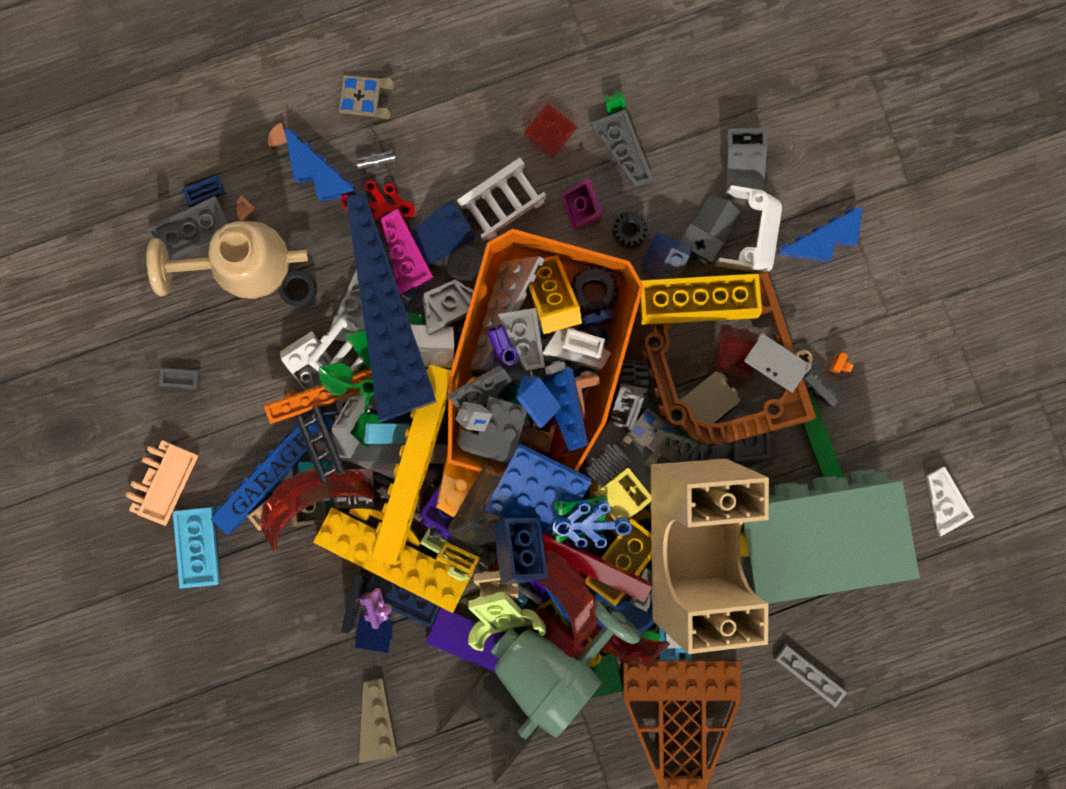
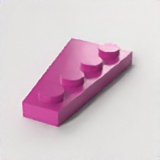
(406, 257)

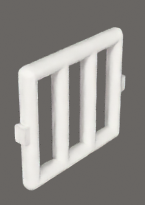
(326, 341)

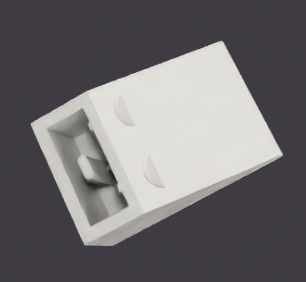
(296, 360)

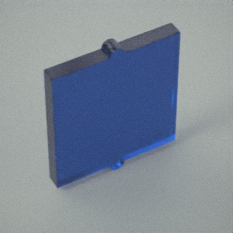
(374, 639)

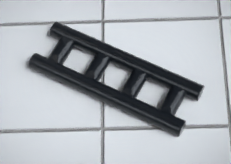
(329, 450)

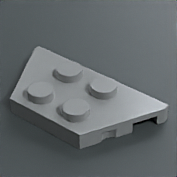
(446, 305)

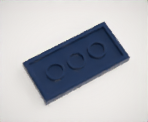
(404, 601)

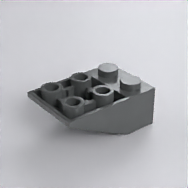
(745, 157)

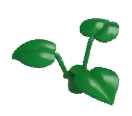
(335, 380)

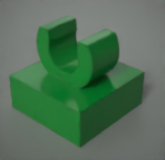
(614, 103)
(651, 633)

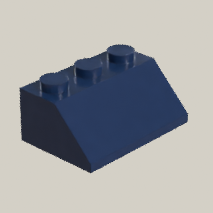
(520, 550)

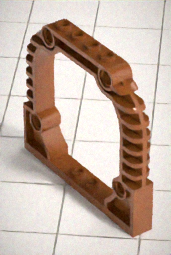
(791, 407)

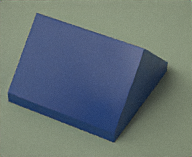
(537, 400)

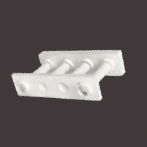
(500, 180)

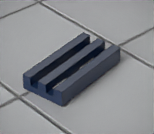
(221, 191)

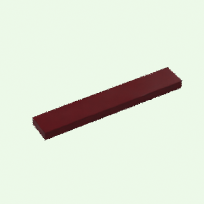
(599, 568)

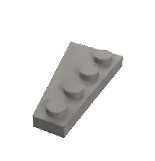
(350, 309)

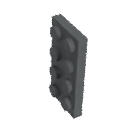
(190, 228)

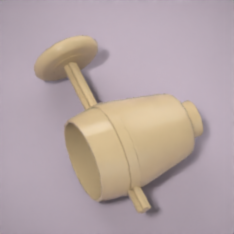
(243, 257)

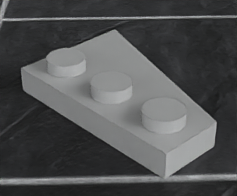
(524, 336)

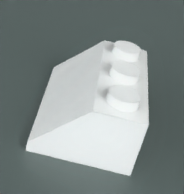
(436, 347)

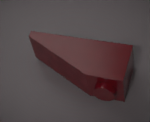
(560, 634)

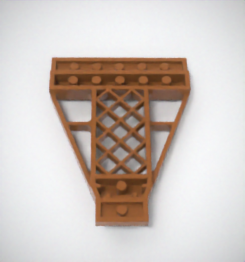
(683, 682)

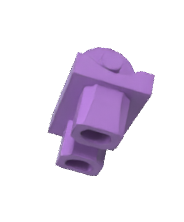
(377, 610)

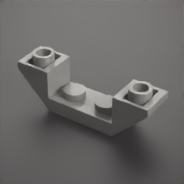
(343, 440)

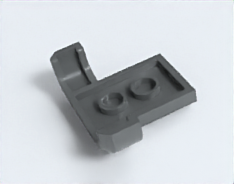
(501, 433)

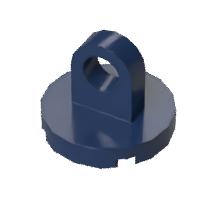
(599, 324)

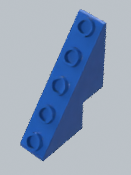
(309, 167)
(820, 244)

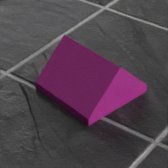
(581, 204)

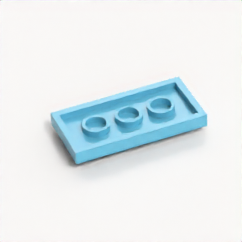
(196, 548)

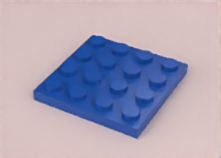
(534, 486)

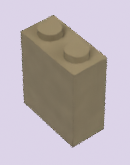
(711, 398)

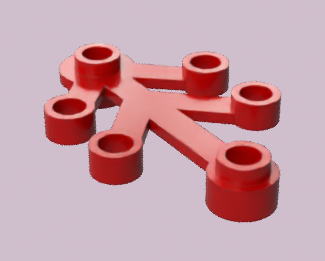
(382, 206)

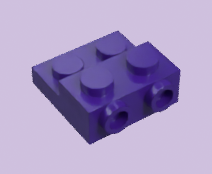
(435, 517)

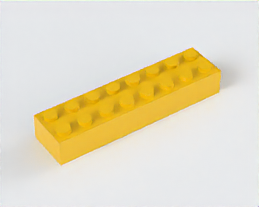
(416, 570)

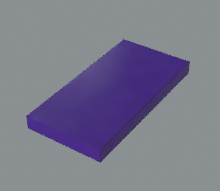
(452, 633)

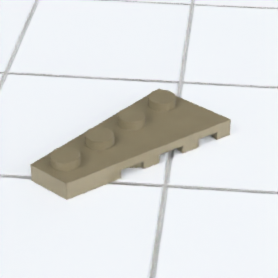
(377, 732)

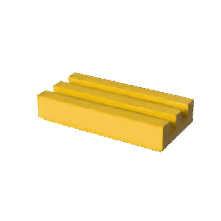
(473, 566)

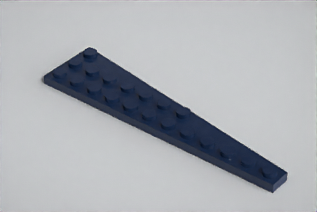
(394, 356)

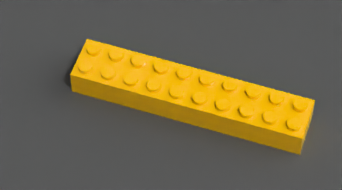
(411, 472)

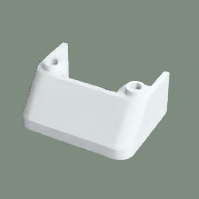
(762, 256)

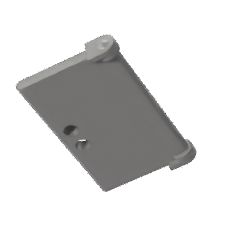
(779, 360)

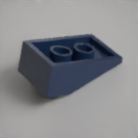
(442, 233)

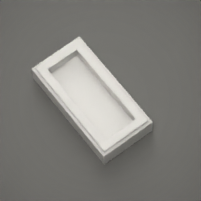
(583, 343)

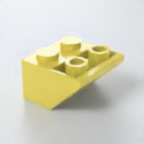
(624, 494)

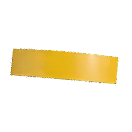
(365, 514)

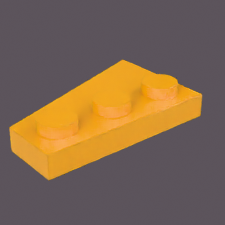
(454, 487)

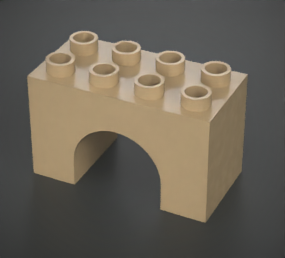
(696, 558)

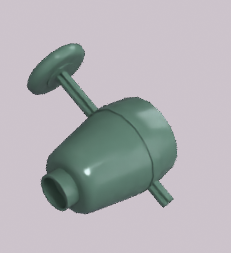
(546, 680)

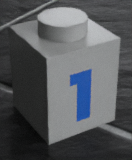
(473, 416)

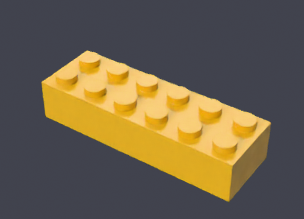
(700, 299)

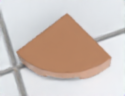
(277, 136)
(244, 209)

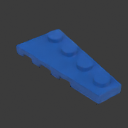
(569, 417)

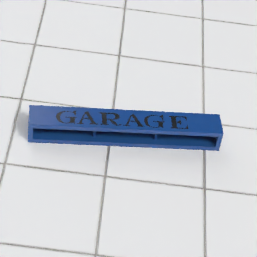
(265, 478)

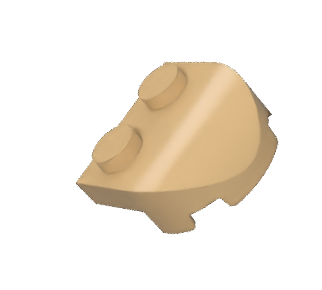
(490, 583)

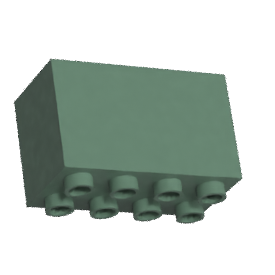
(830, 538)

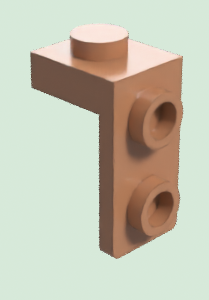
(585, 380)

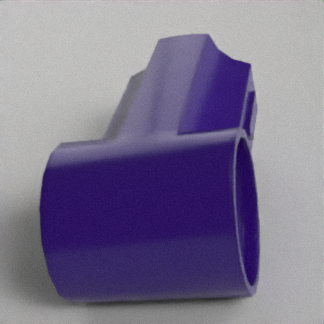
(501, 344)

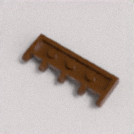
(535, 438)

